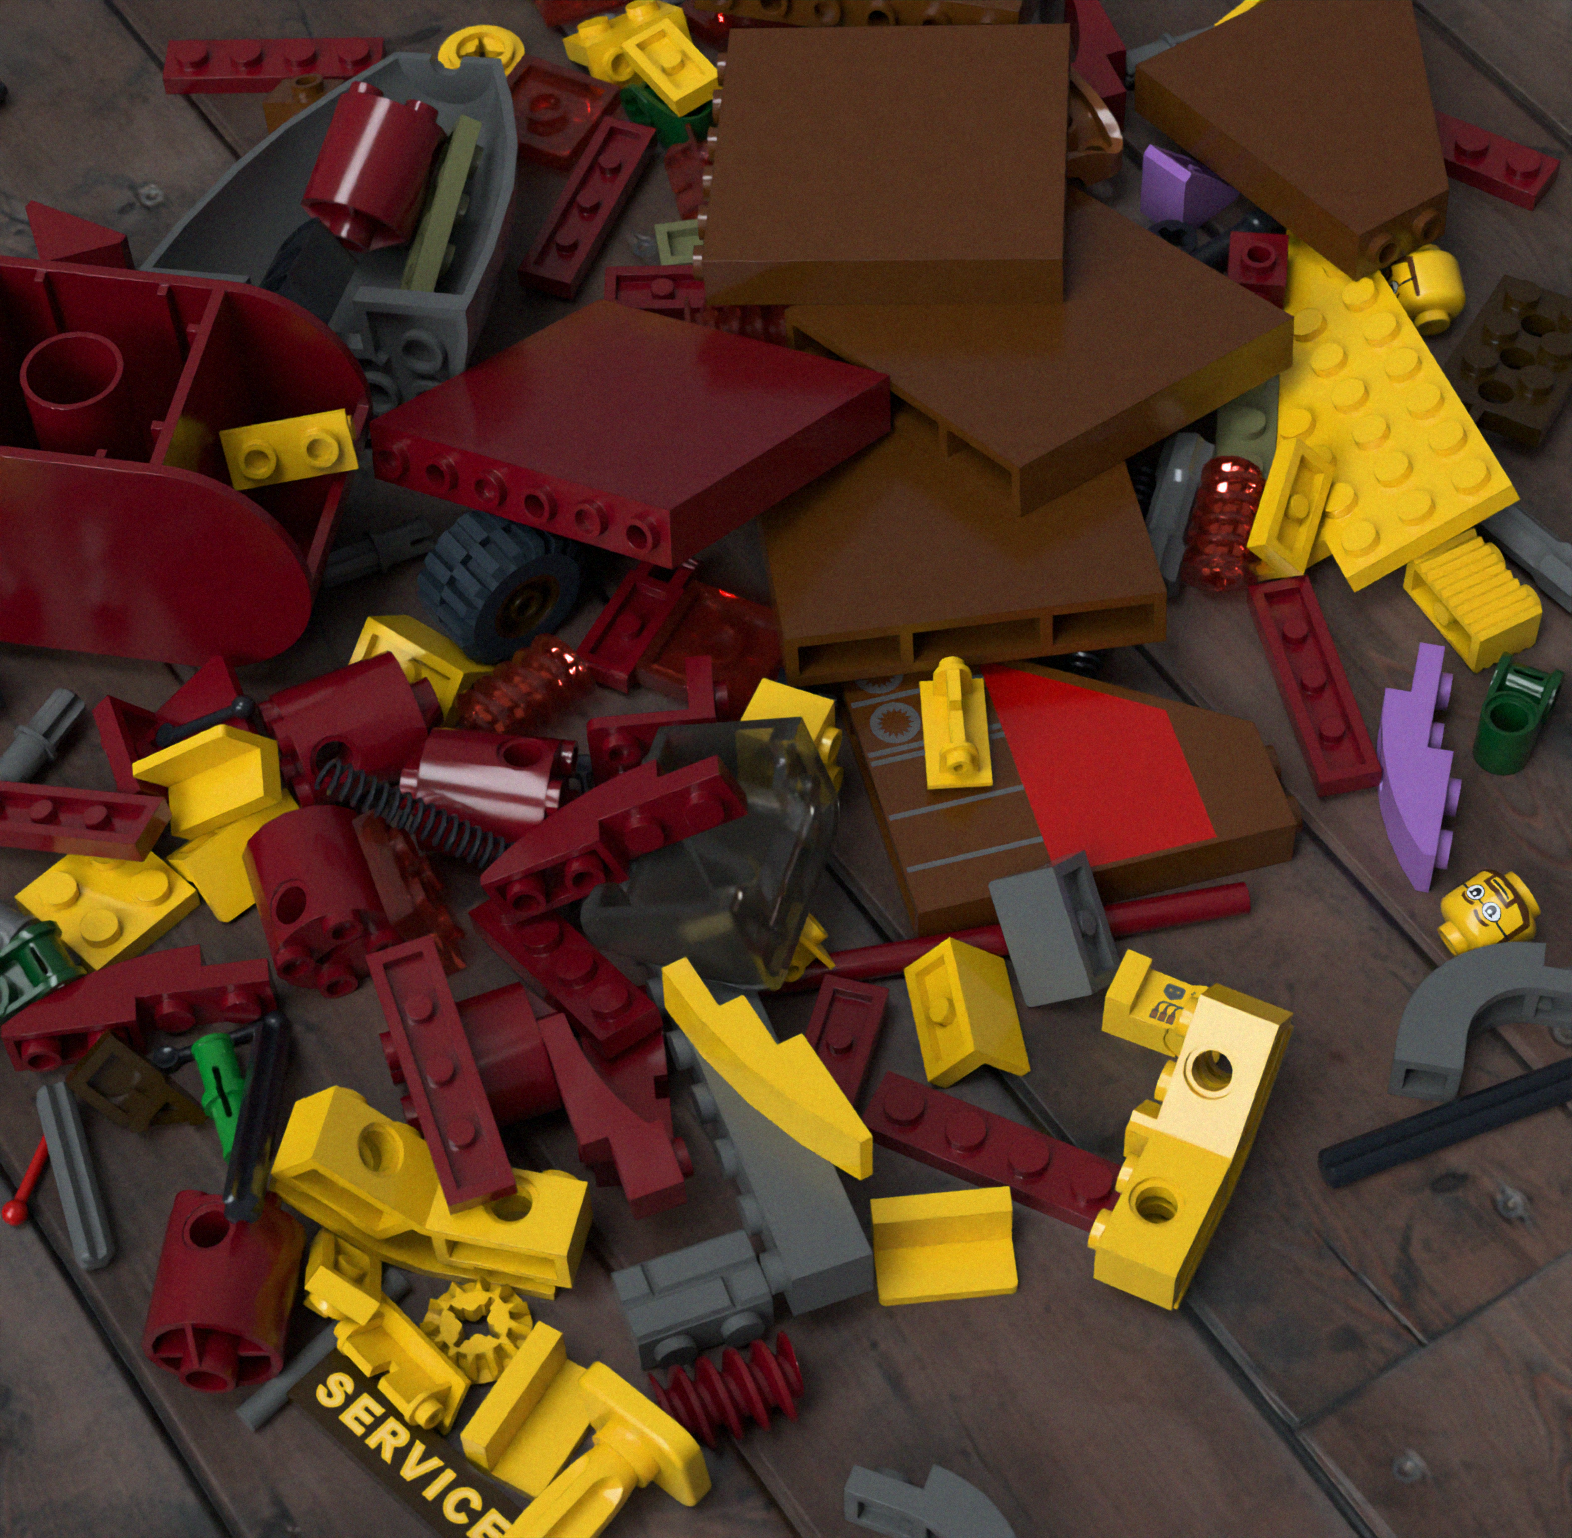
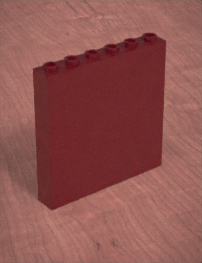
(632, 431)

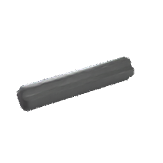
(75, 1176)

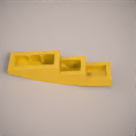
(777, 1080)

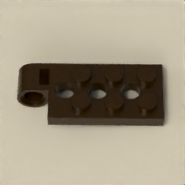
(1501, 338)

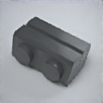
(693, 1300)

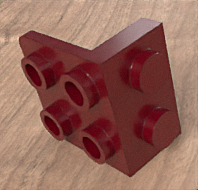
(131, 731)
(624, 740)

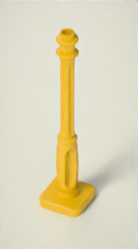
(631, 1448)

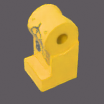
(1147, 1005)

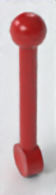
(16, 1211)

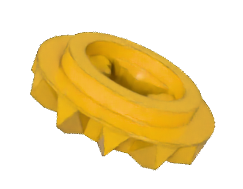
(473, 40)
(481, 1357)

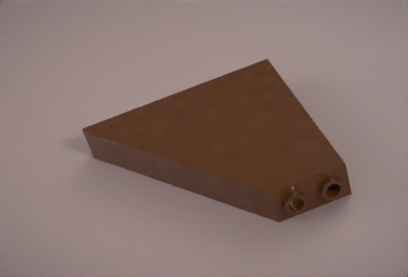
(1314, 121)

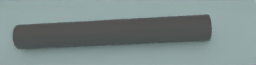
(273, 1393)

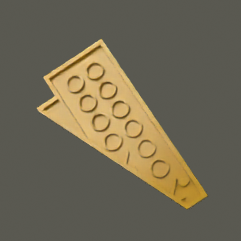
(1384, 418)

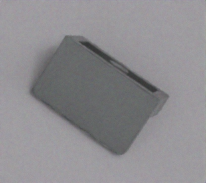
(1056, 930)

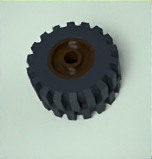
(499, 584)

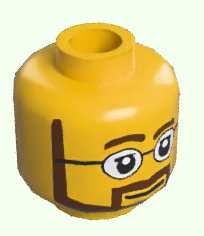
(1428, 288)
(1488, 912)

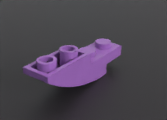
(1416, 770)

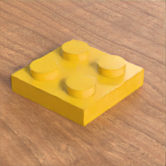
(109, 905)

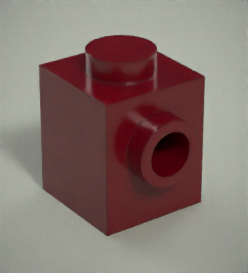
(1263, 278)

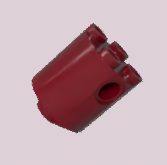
(374, 169)
(353, 714)
(491, 780)
(317, 899)
(507, 1054)
(224, 1293)

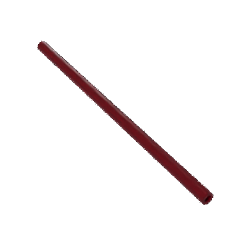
(1122, 918)

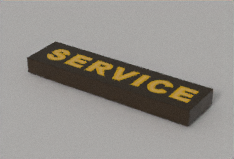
(401, 1458)

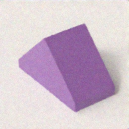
(1181, 188)

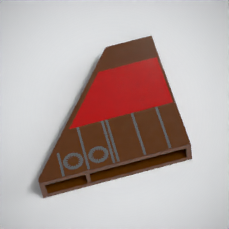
(1076, 766)

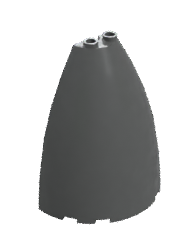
(398, 336)

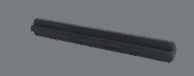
(257, 1124)
(1446, 1124)

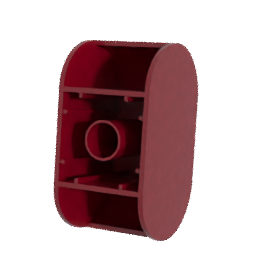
(117, 471)

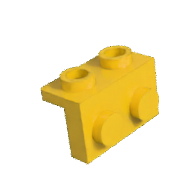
(600, 39)

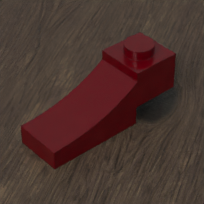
(1098, 53)
(606, 1129)

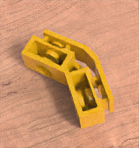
(1191, 1147)
(382, 1194)

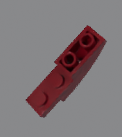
(605, 829)
(134, 997)

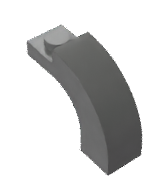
(1466, 999)
(942, 1509)

